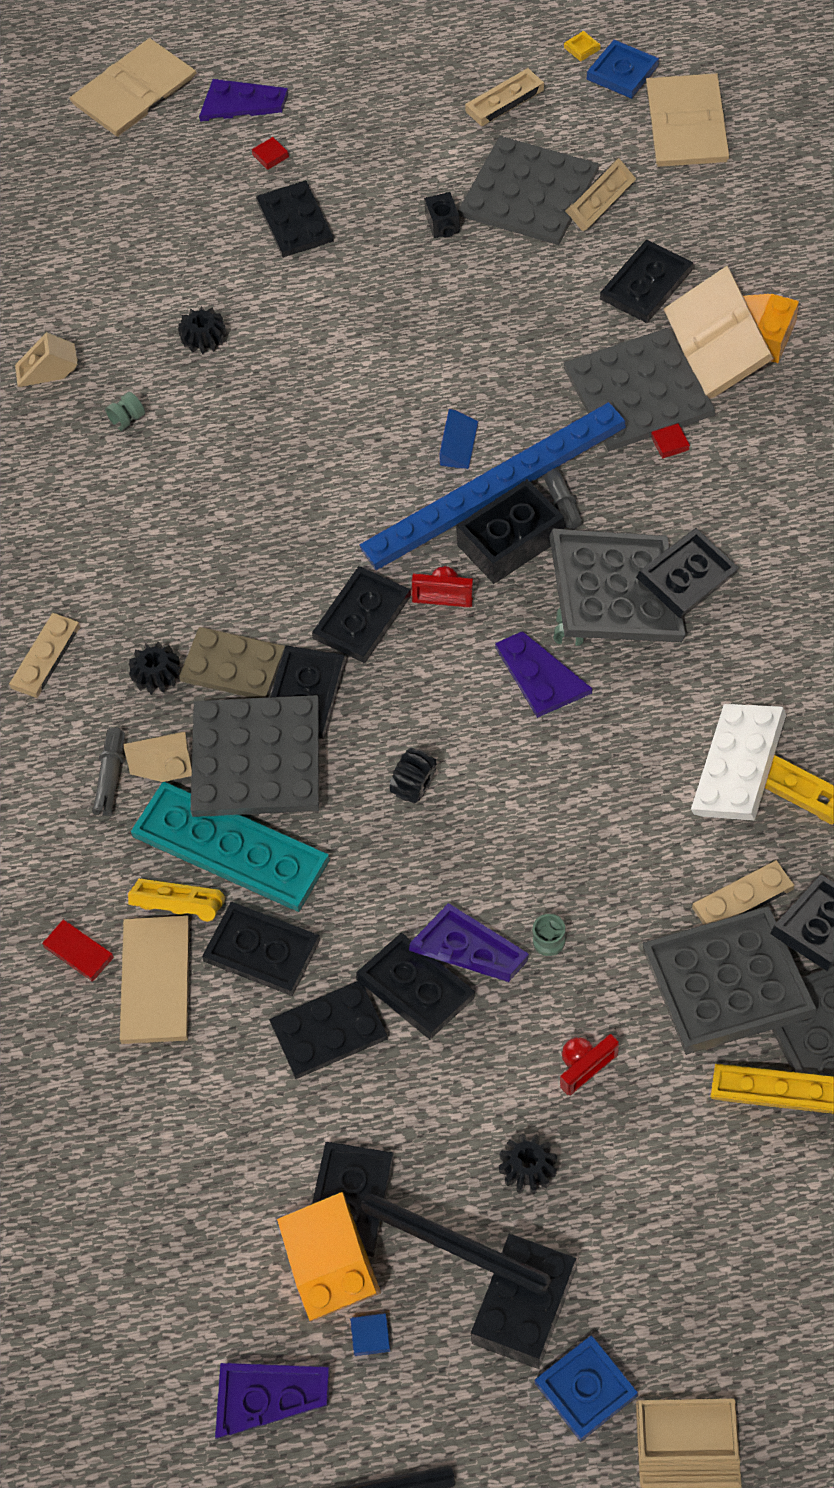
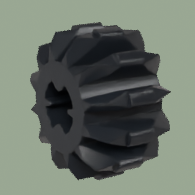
(202, 330)
(154, 668)
(412, 775)
(538, 1173)

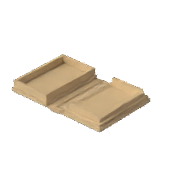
(131, 86)
(687, 120)
(718, 333)
(688, 1443)

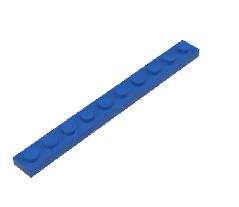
(492, 484)

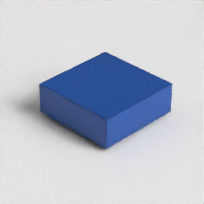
(370, 1334)

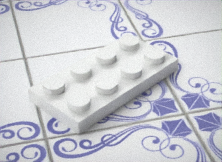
(739, 761)

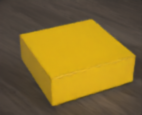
(582, 46)

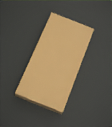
(155, 980)

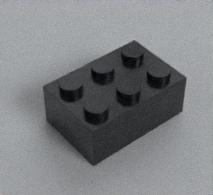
(509, 531)
(517, 1319)

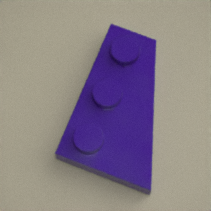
(239, 98)
(539, 675)

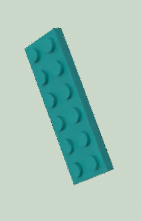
(232, 848)

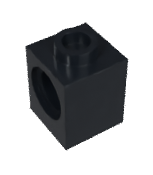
(442, 215)

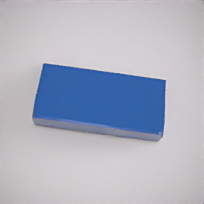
(458, 440)

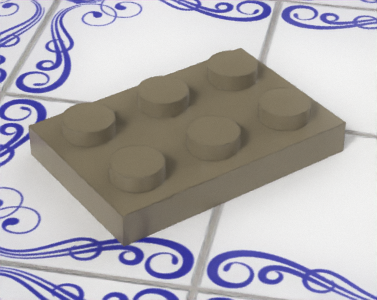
(232, 663)

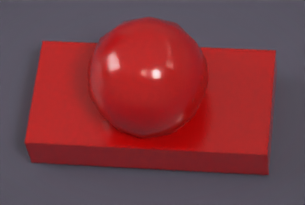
(442, 588)
(585, 1061)

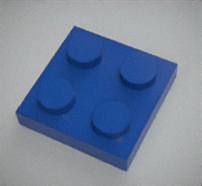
(622, 68)
(586, 1388)

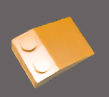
(775, 319)
(327, 1257)

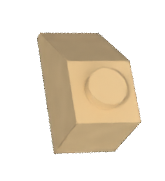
(46, 361)
(160, 757)

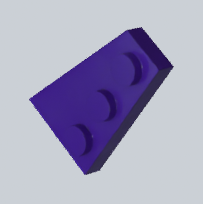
(468, 944)
(266, 1394)

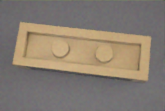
(504, 97)
(600, 195)
(44, 655)
(744, 894)

